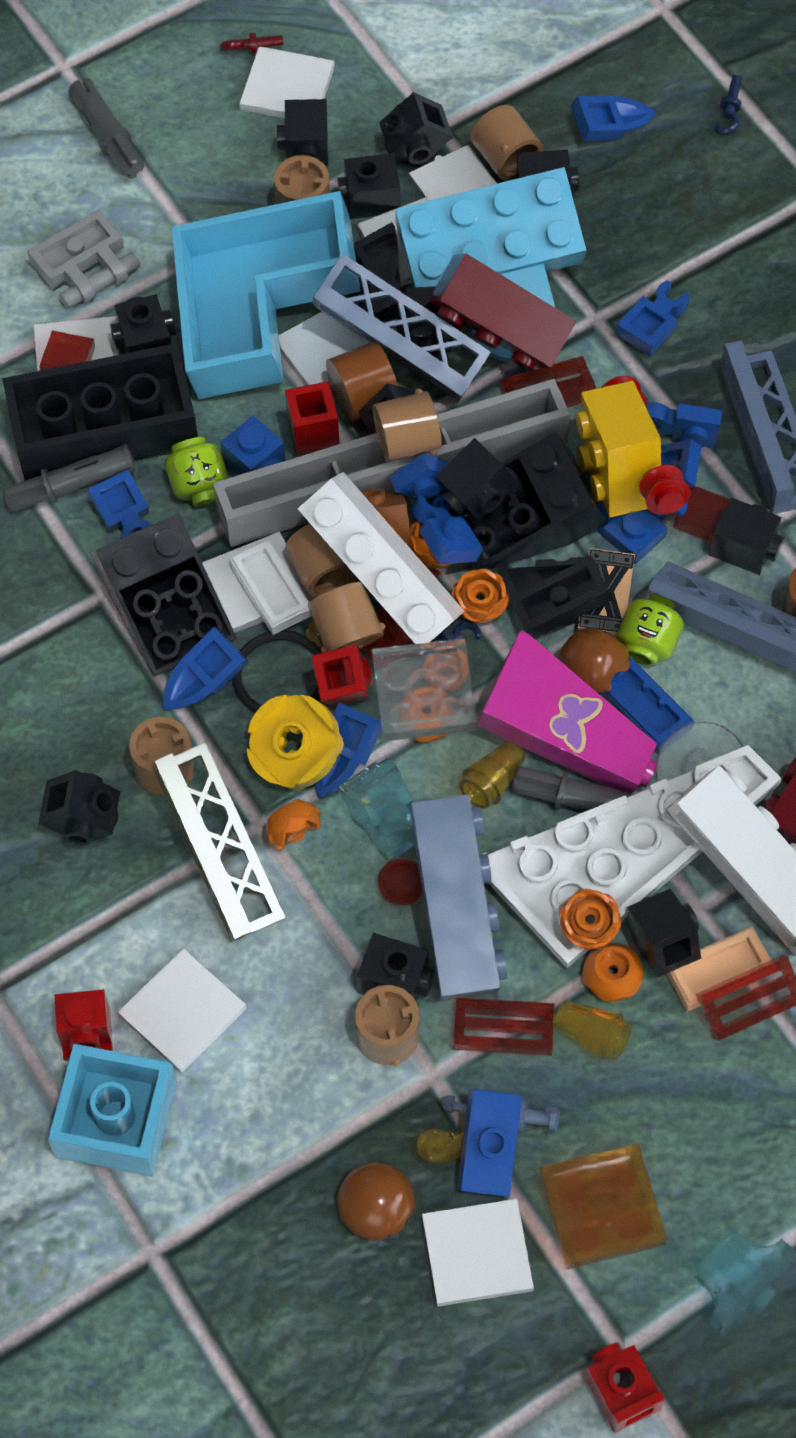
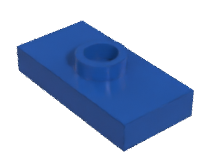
(645, 704)
(489, 1142)

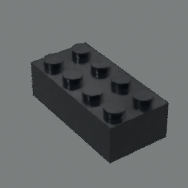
(99, 406)

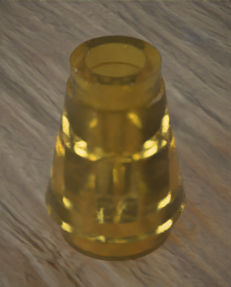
(491, 775)
(594, 1028)

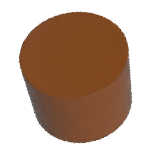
(358, 377)

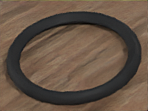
(255, 642)

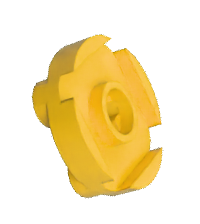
(319, 743)

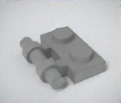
(77, 249)

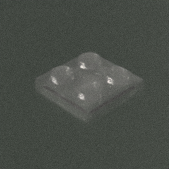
(424, 689)

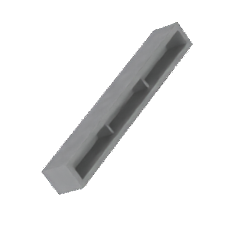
(269, 497)

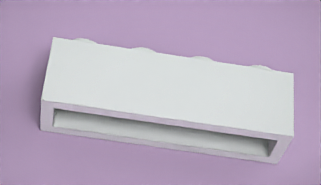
(380, 559)
(743, 847)

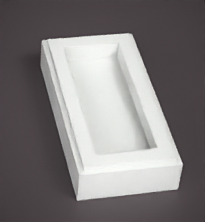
(270, 586)

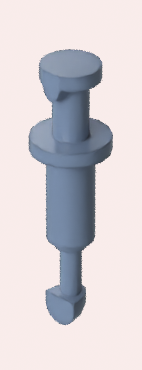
(546, 1117)

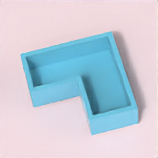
(242, 270)

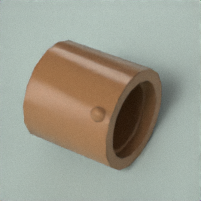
(501, 136)
(300, 178)
(407, 426)
(317, 562)
(345, 617)
(154, 740)
(387, 1025)

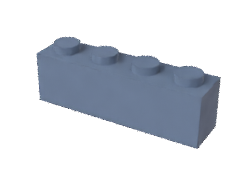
(455, 897)

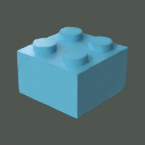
(112, 1110)

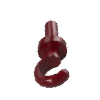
(252, 43)

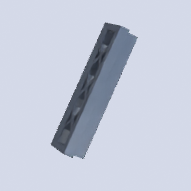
(393, 343)
(755, 422)
(729, 614)

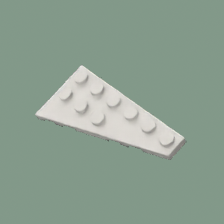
(615, 848)

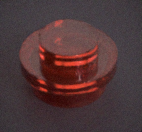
(400, 882)

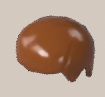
(595, 657)
(375, 1201)

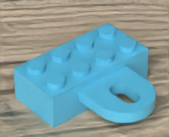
(509, 226)

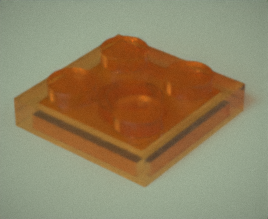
(603, 1206)

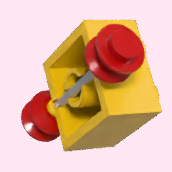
(625, 452)

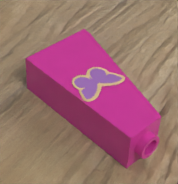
(565, 720)

